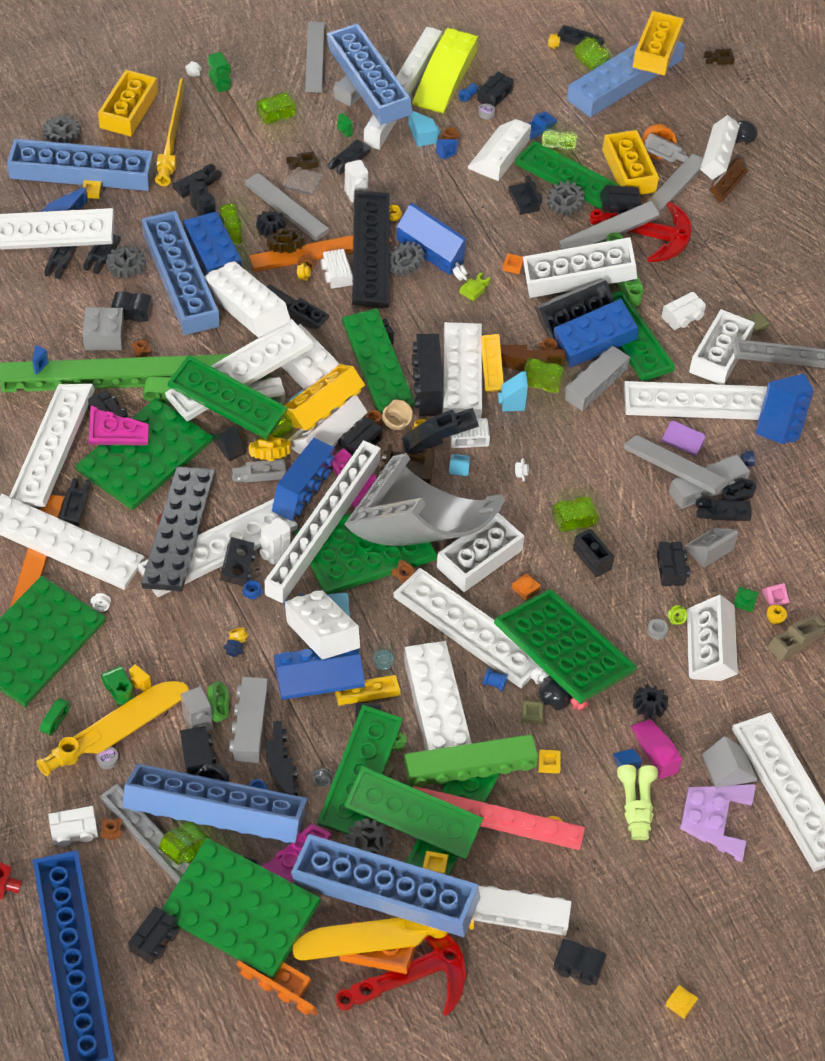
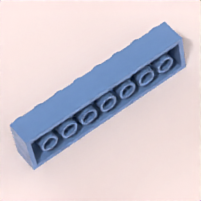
(369, 74)
(612, 81)
(78, 163)
(180, 273)
(215, 803)
(386, 885)

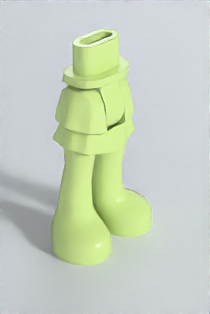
(638, 812)

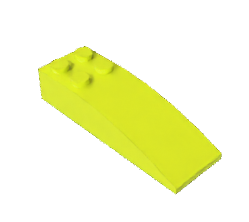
(445, 70)

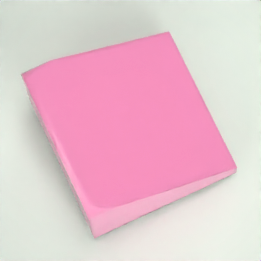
(776, 594)

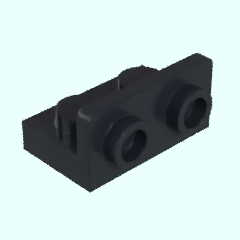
(525, 196)

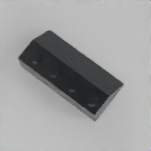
(573, 305)

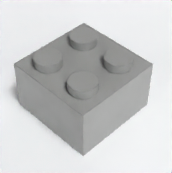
(103, 328)

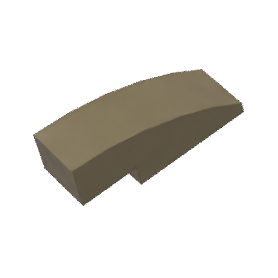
(797, 637)

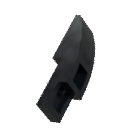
(301, 311)
(438, 427)
(279, 765)

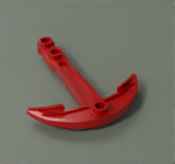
(676, 236)
(419, 968)

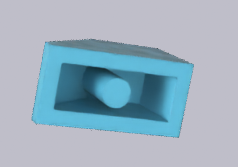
(423, 129)
(514, 393)

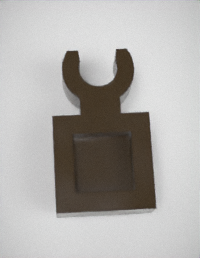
(721, 56)
(303, 160)

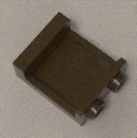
(418, 464)

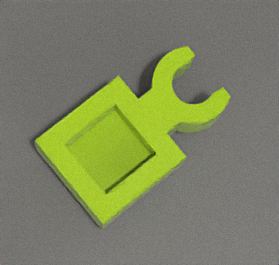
(474, 288)

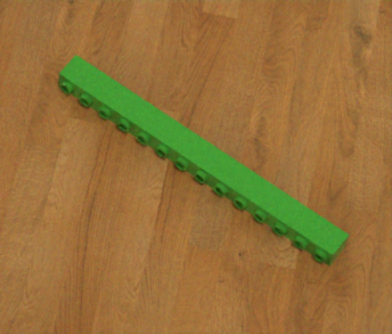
(99, 372)

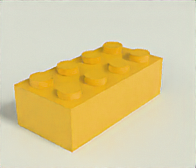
(658, 43)
(128, 103)
(630, 161)
(324, 396)

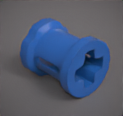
(495, 679)

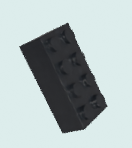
(428, 374)

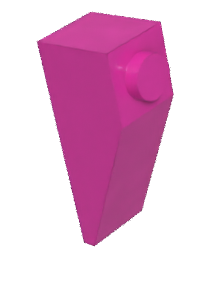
(658, 748)

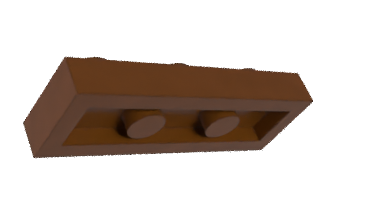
(728, 180)

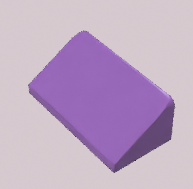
(684, 438)

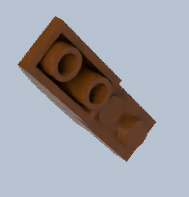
(516, 356)

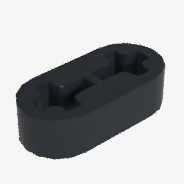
(737, 490)

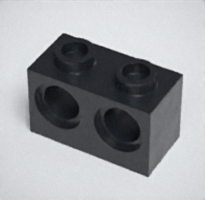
(234, 560)

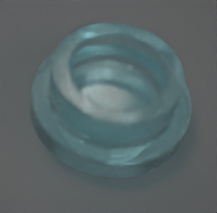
(383, 659)

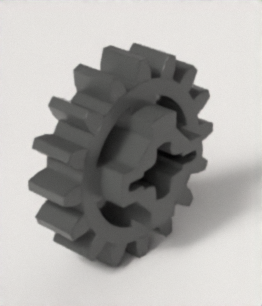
(62, 129)
(565, 198)
(404, 260)
(126, 262)
(376, 837)

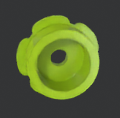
(681, 618)

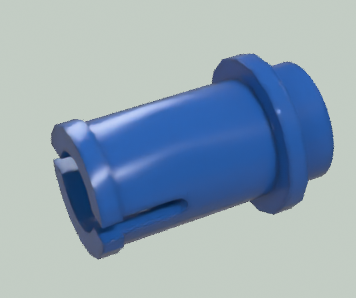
(465, 94)

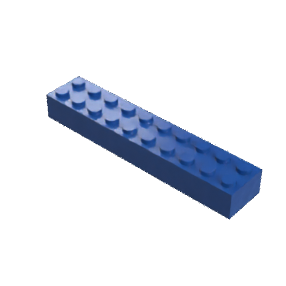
(72, 959)

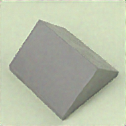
(712, 545)
(728, 764)

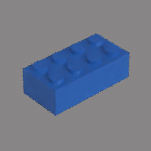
(210, 242)
(595, 332)
(303, 479)

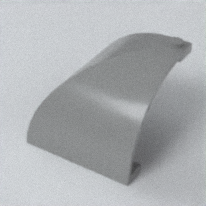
(409, 511)

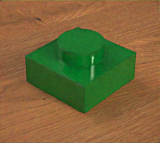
(344, 125)
(745, 599)

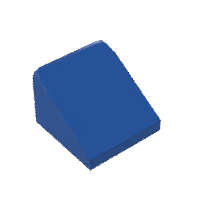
(446, 148)
(40, 359)
(628, 757)

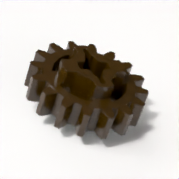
(286, 240)

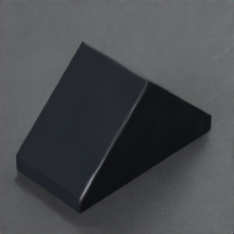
(229, 442)

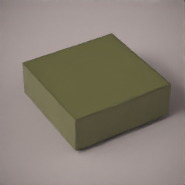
(760, 322)
(532, 712)

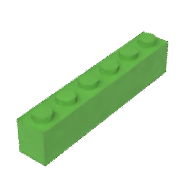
(470, 761)

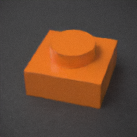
(513, 263)
(526, 586)

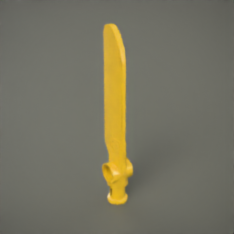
(167, 162)
(115, 725)
(363, 938)

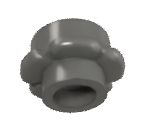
(322, 777)

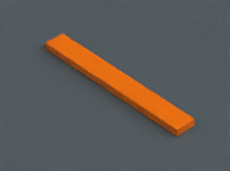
(273, 260)
(35, 561)

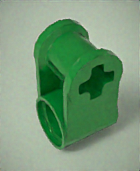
(118, 685)

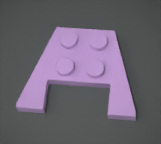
(707, 813)

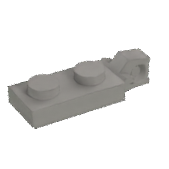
(664, 148)
(260, 471)

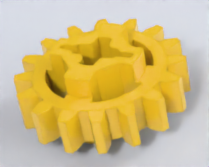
(270, 449)

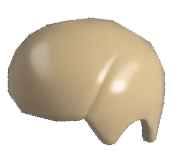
(397, 415)

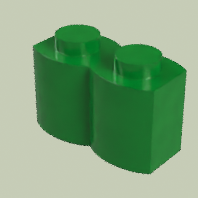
(219, 72)

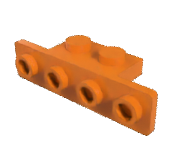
(288, 984)

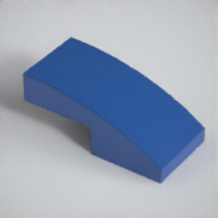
(540, 122)

